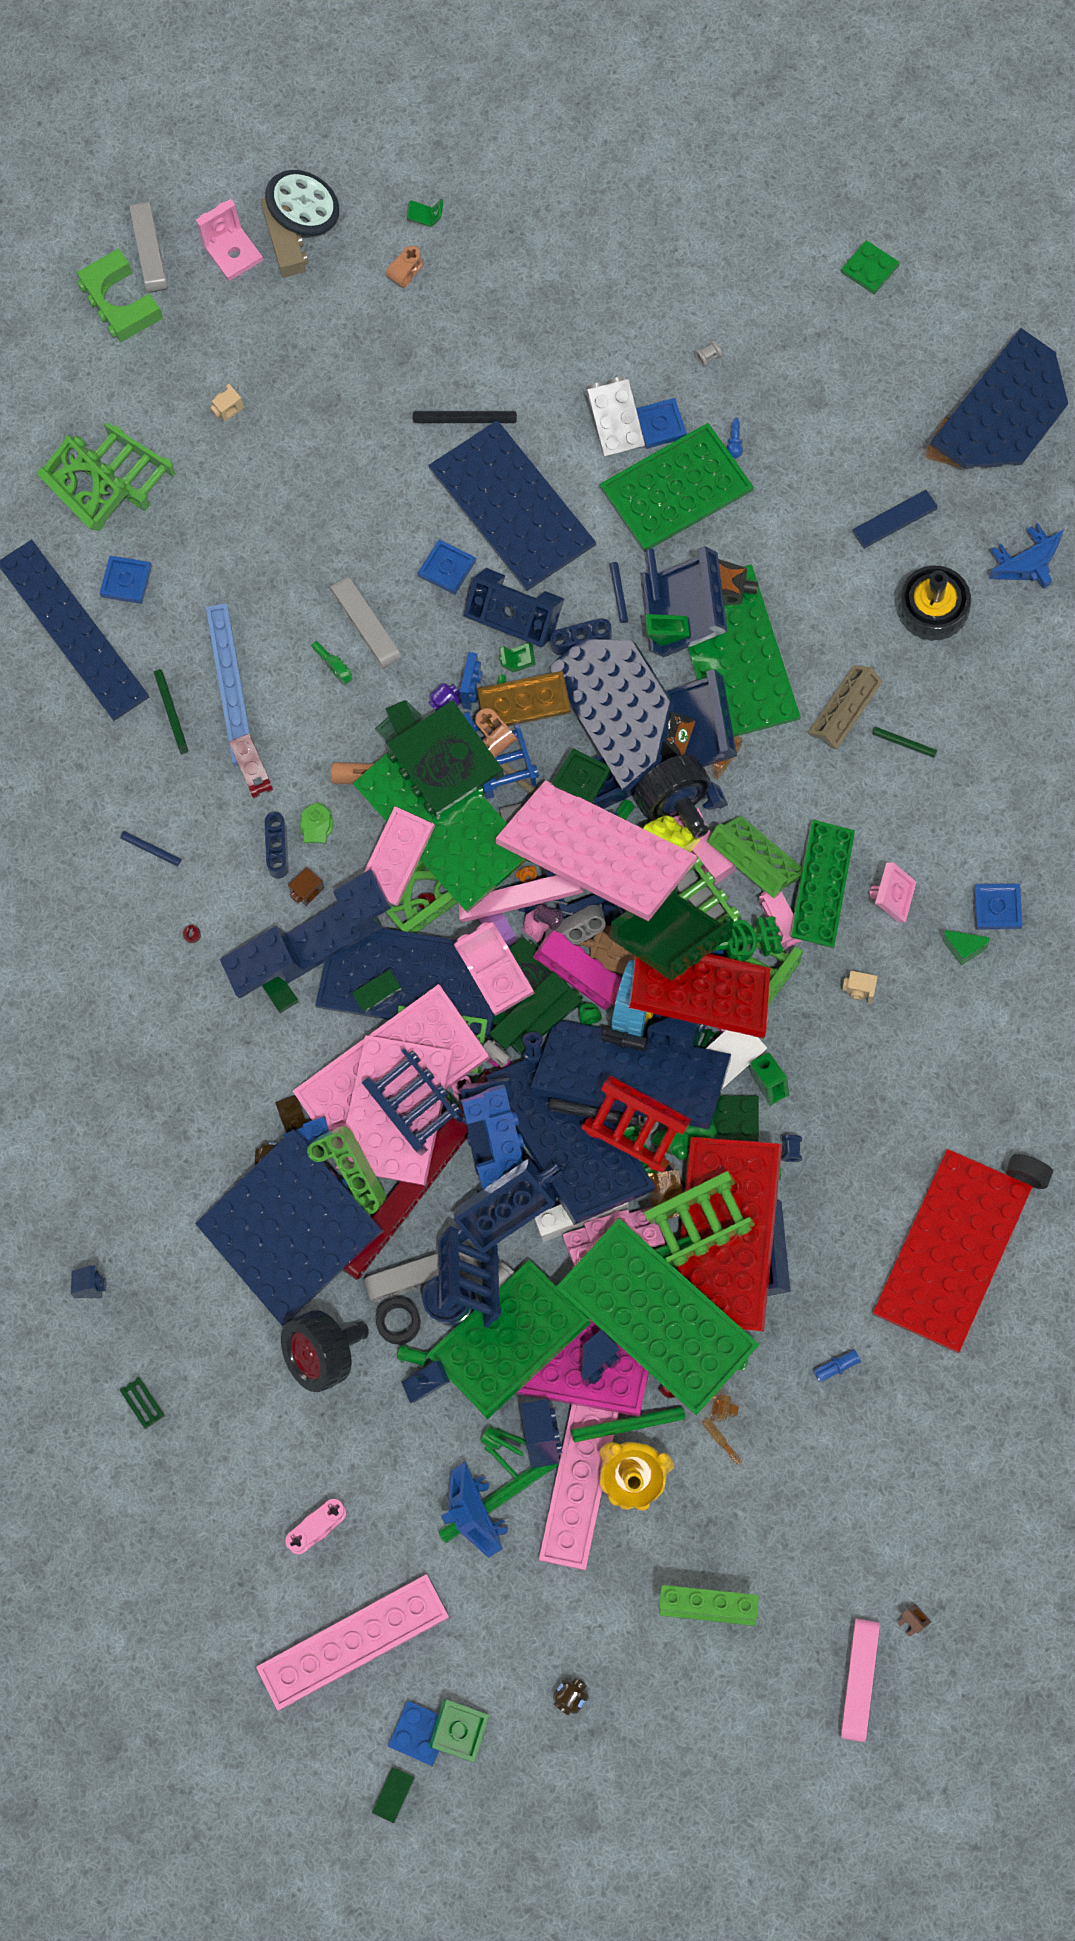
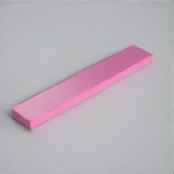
(521, 896)

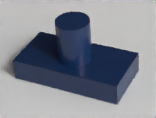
(425, 1381)

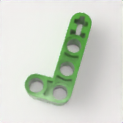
(375, 1195)

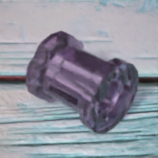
(548, 916)

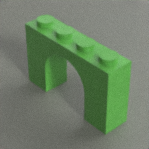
(122, 320)

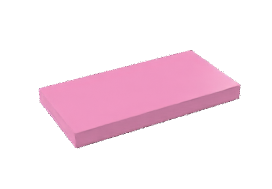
(399, 852)

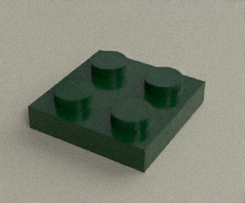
(582, 776)
(737, 1118)

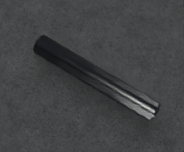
(588, 1111)

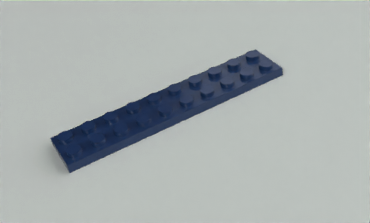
(73, 630)

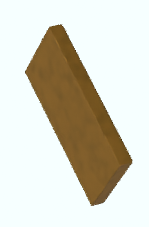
(526, 699)

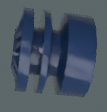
(431, 1304)

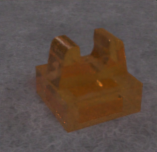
(723, 1408)

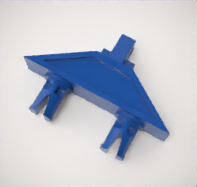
(1031, 563)
(470, 1513)

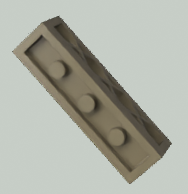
(849, 706)

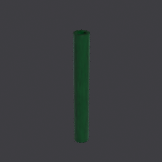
(905, 742)

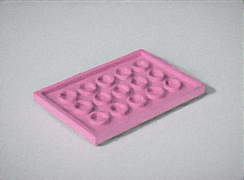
(376, 1134)

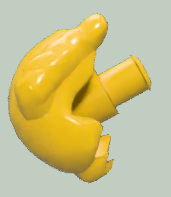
(633, 1474)

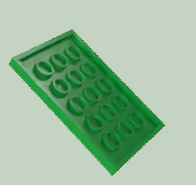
(676, 487)
(500, 1359)

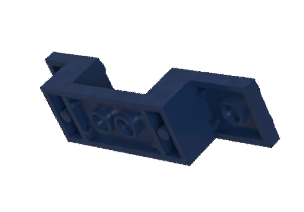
(311, 943)

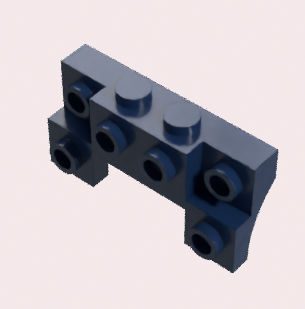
(477, 1135)

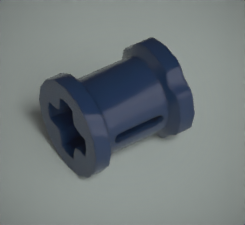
(532, 1047)
(791, 1148)

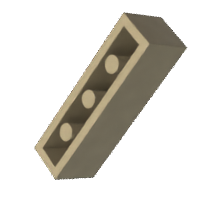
(285, 244)

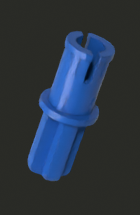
(837, 1366)

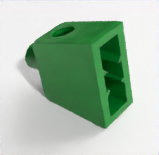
(769, 1078)

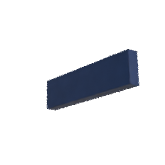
(895, 519)

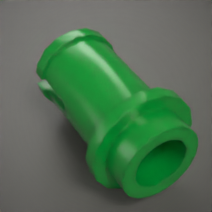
(412, 1355)

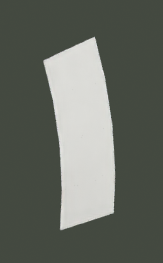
(742, 1050)

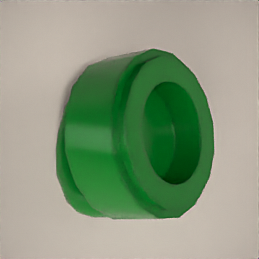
(590, 1016)

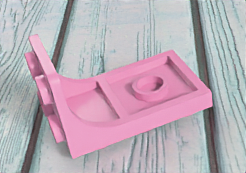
(493, 967)

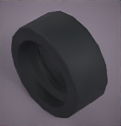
(1029, 1171)
(386, 1308)

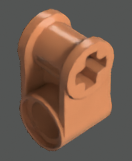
(405, 266)

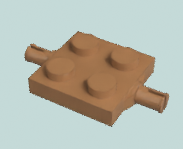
(608, 952)

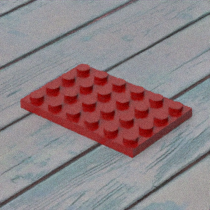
(709, 993)

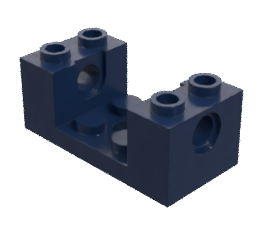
(532, 619)

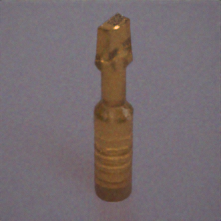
(721, 1440)

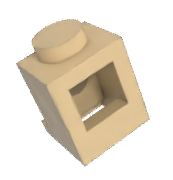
(226, 404)
(860, 986)

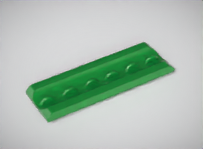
(822, 883)

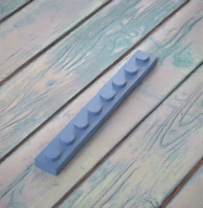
(228, 673)

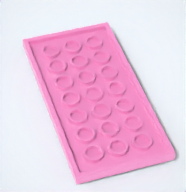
(596, 850)
(426, 1022)

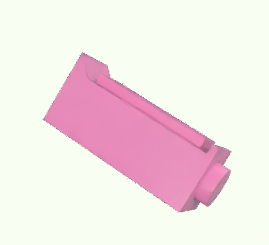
(780, 909)

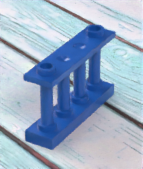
(531, 771)

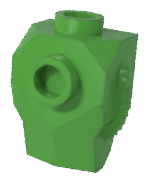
(316, 823)

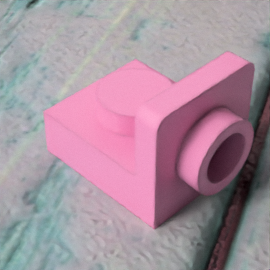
(532, 928)

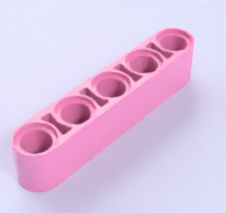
(860, 1680)

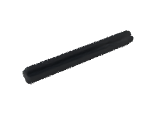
(464, 416)

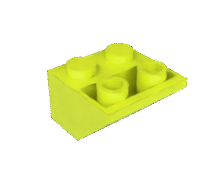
(669, 830)

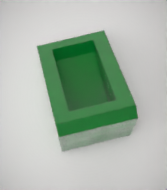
(666, 628)
(964, 945)

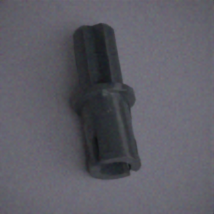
(625, 1040)

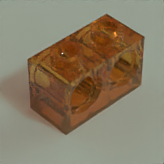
(667, 1187)

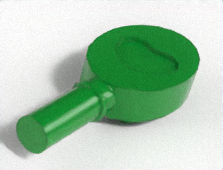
(340, 670)

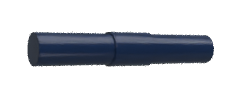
(653, 575)

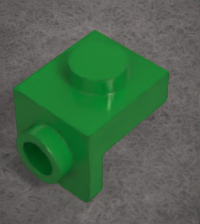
(518, 657)

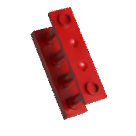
(655, 1113)

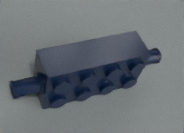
(506, 1205)

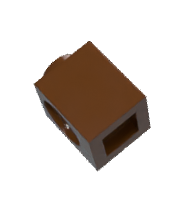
(305, 887)

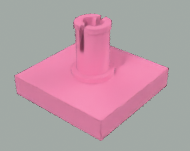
(894, 892)

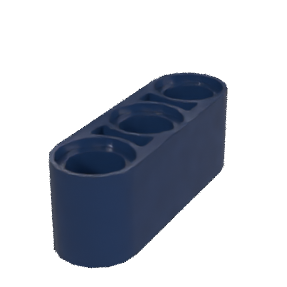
(569, 634)
(272, 836)

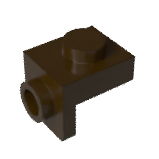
(290, 1113)

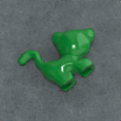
(681, 1143)

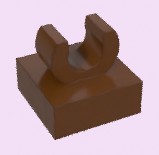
(915, 1618)

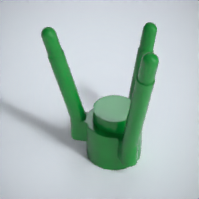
(495, 1440)

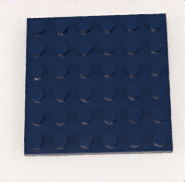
(289, 1227)

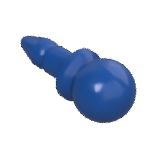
(735, 447)

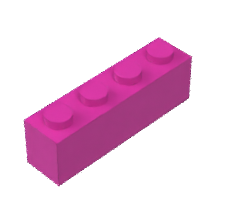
(579, 969)

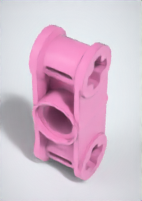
(316, 1526)

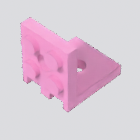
(221, 235)

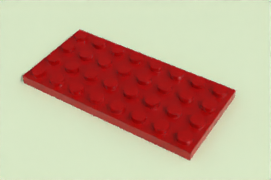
(952, 1251)
(738, 1271)

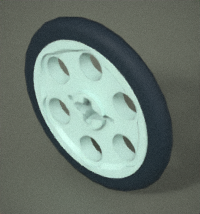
(313, 185)

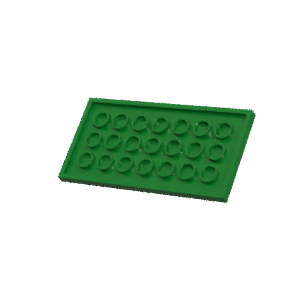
(750, 665)
(463, 843)
(657, 1316)

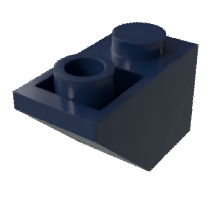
(674, 1034)
(87, 1283)
(598, 1356)

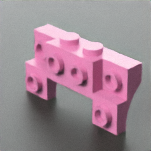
(583, 1239)

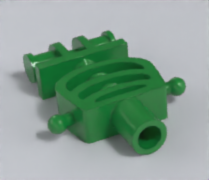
(740, 939)

